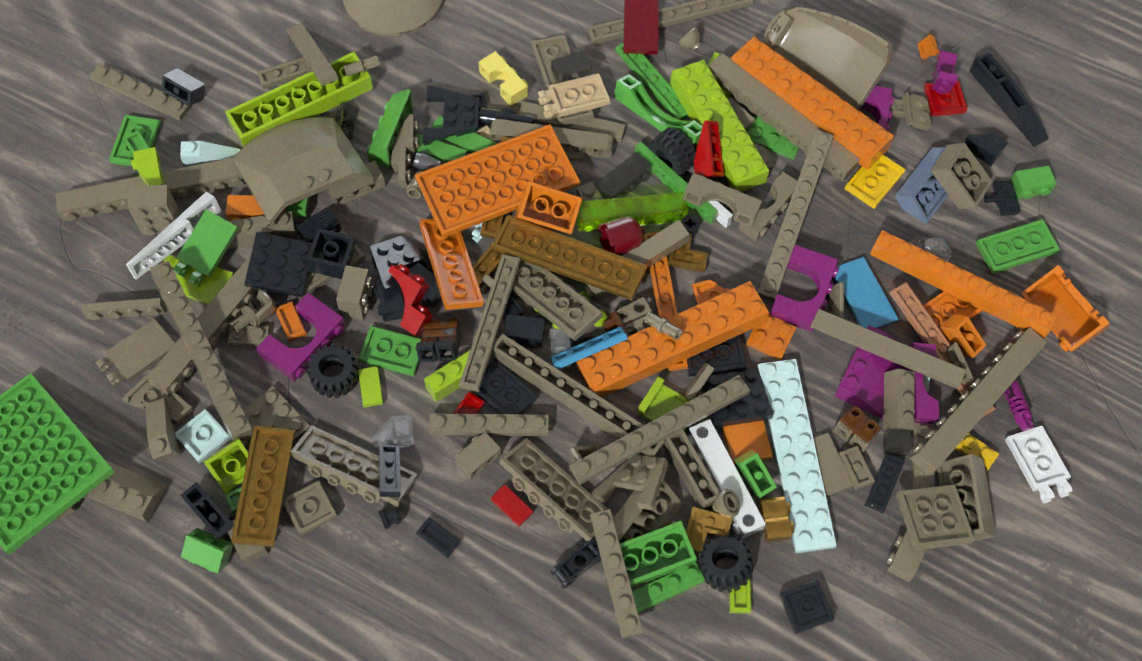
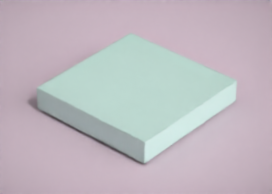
(202, 436)

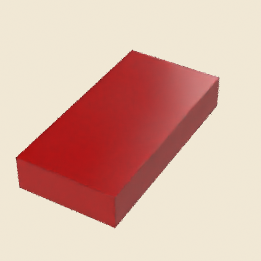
(469, 405)
(511, 505)

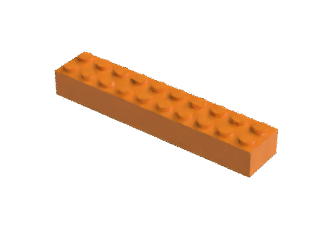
(815, 102)
(653, 352)

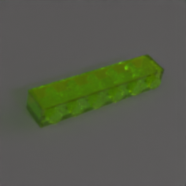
(644, 209)

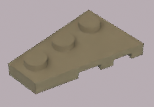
(146, 393)

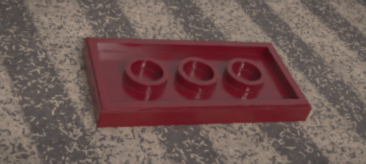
(641, 26)

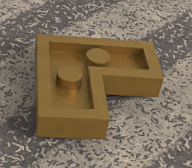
(688, 259)
(704, 521)

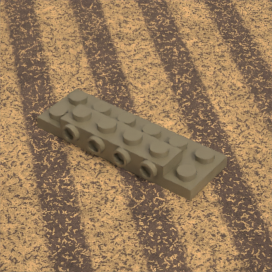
(555, 300)
(346, 465)
(552, 489)

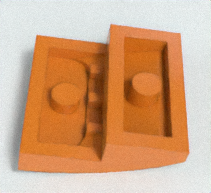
(747, 437)

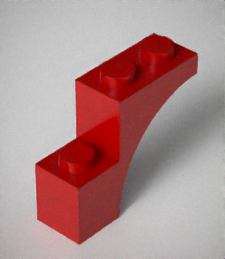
(413, 290)

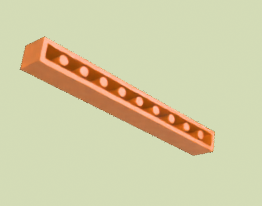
(962, 284)

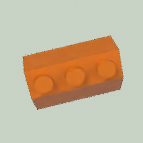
(548, 207)

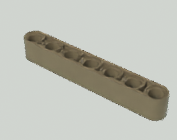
(594, 143)

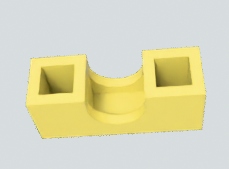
(496, 68)

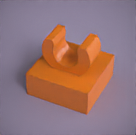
(928, 47)

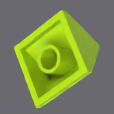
(228, 465)

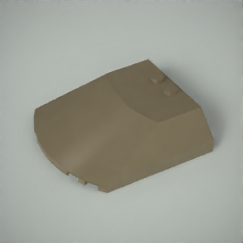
(297, 163)

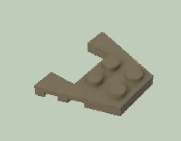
(638, 474)

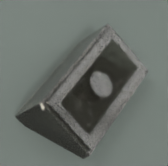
(346, 118)

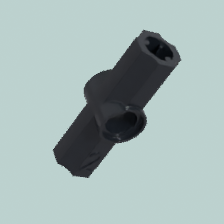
(488, 115)

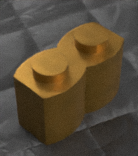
(775, 515)

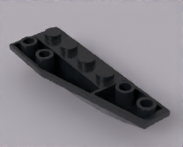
(1009, 96)

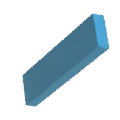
(588, 348)

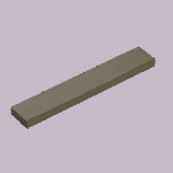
(312, 54)
(595, 125)

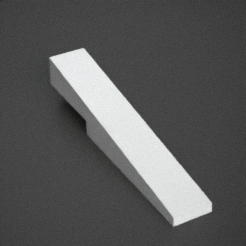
(172, 237)

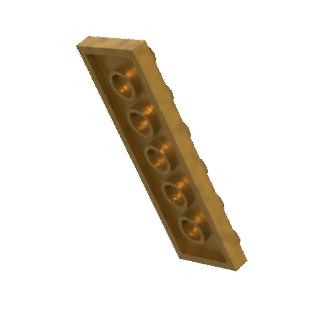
(263, 486)

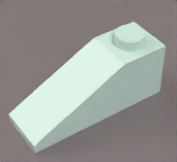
(203, 152)

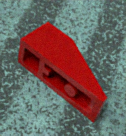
(708, 154)

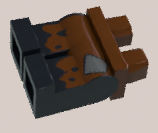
(439, 338)

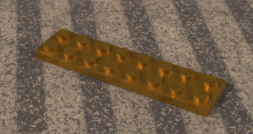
(569, 257)

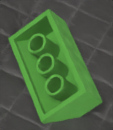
(395, 114)
(657, 554)

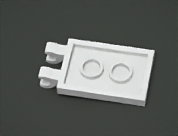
(1040, 462)

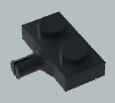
(1004, 197)

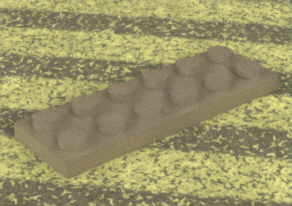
(544, 52)

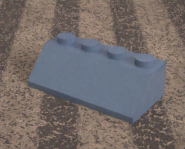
(922, 192)

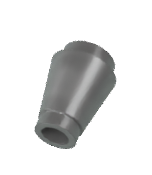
(424, 161)

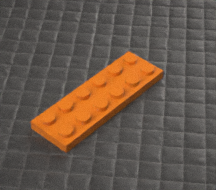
(451, 267)

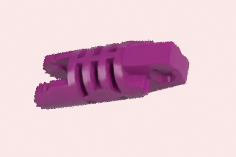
(1019, 406)

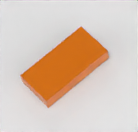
(290, 321)

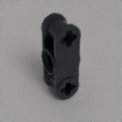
(588, 552)

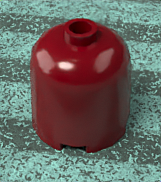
(621, 235)

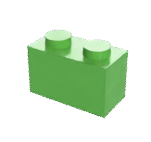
(1033, 182)
(755, 473)
(207, 550)

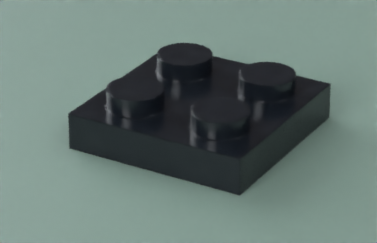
(806, 607)

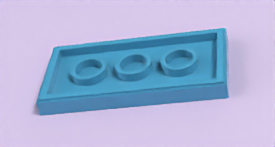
(865, 295)

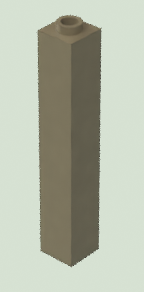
(652, 251)

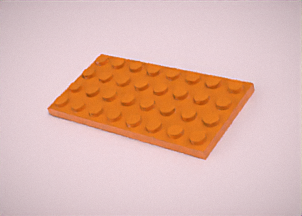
(494, 179)

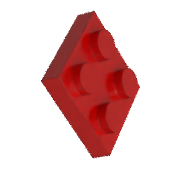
(945, 104)

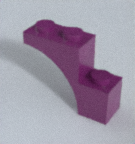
(944, 72)

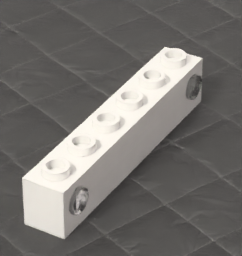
(725, 476)

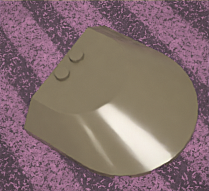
(392, 16)

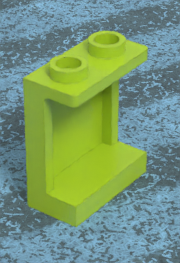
(660, 401)

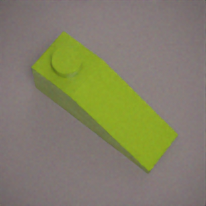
(148, 166)

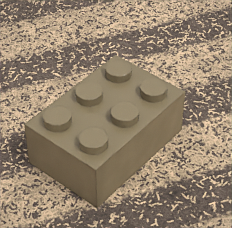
(961, 176)
(152, 208)

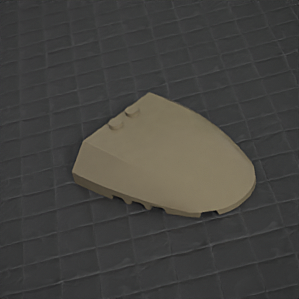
(831, 51)

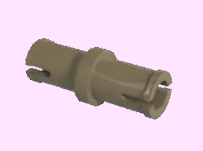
(663, 326)

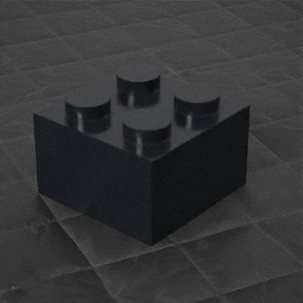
(330, 253)

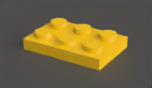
(876, 182)

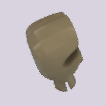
(253, 316)

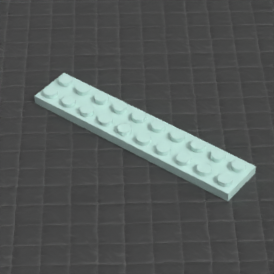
(797, 457)

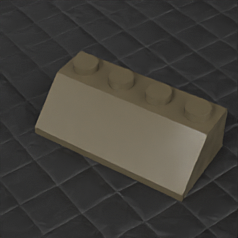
(971, 484)
(129, 493)
(634, 521)

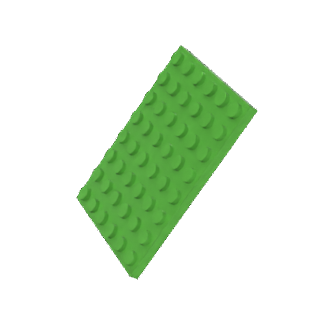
(42, 463)

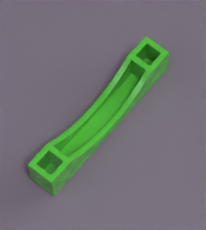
(634, 96)

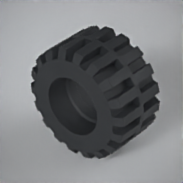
(674, 150)
(332, 356)
(726, 578)

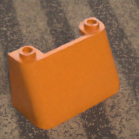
(1076, 318)

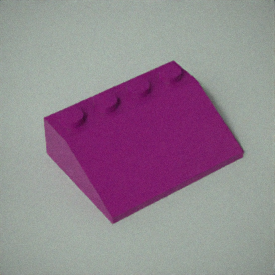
(865, 379)

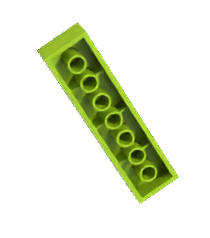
(297, 100)
(706, 101)

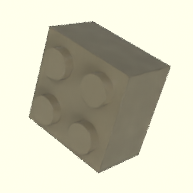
(355, 292)

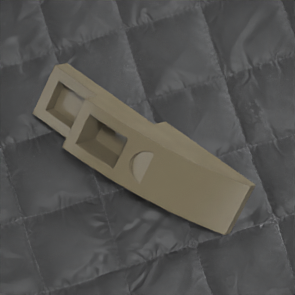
(403, 148)

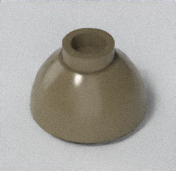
(691, 39)
(727, 503)

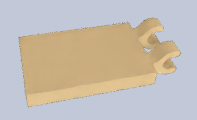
(574, 96)

